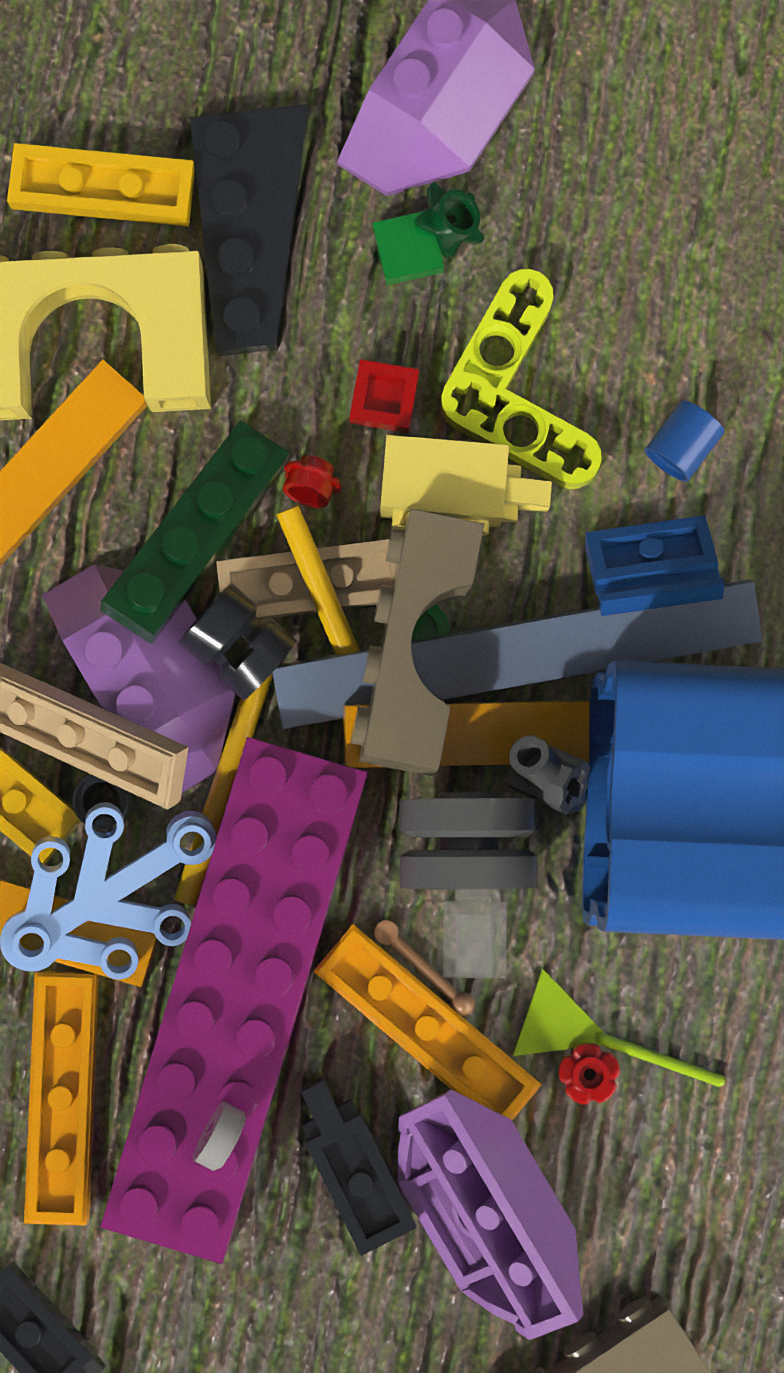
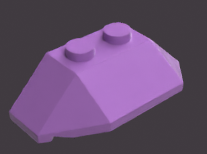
(440, 95)
(144, 682)
(490, 1213)

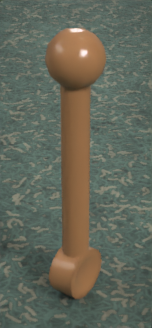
(387, 933)

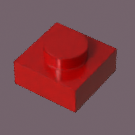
(384, 396)

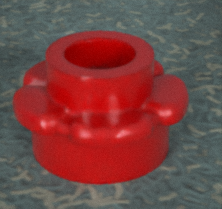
(310, 481)
(573, 1068)

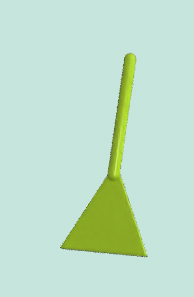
(560, 1024)

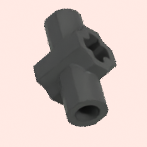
(548, 775)

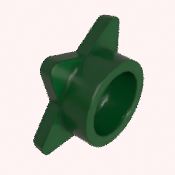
(461, 208)

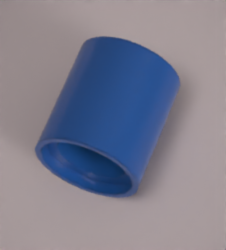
(684, 440)

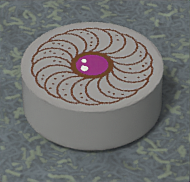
(219, 1136)

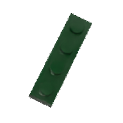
(194, 532)

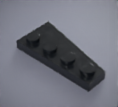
(247, 200)

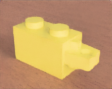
(456, 481)

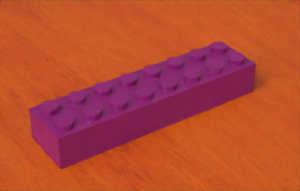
(235, 996)

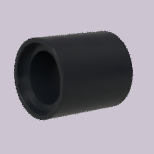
(82, 805)

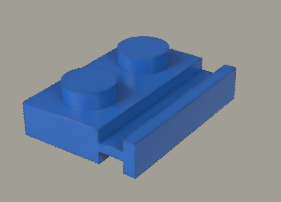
(654, 565)

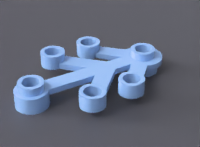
(100, 897)

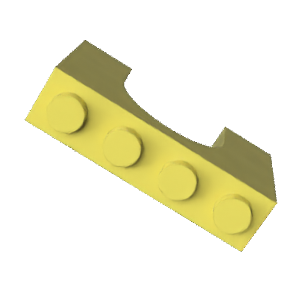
(157, 289)

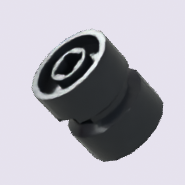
(221, 624)

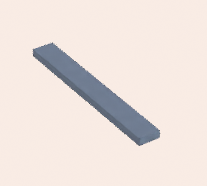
(525, 652)

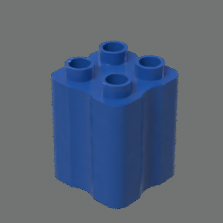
(685, 801)

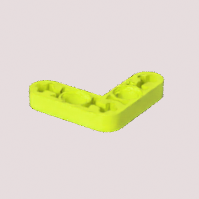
(493, 381)

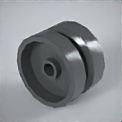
(468, 842)

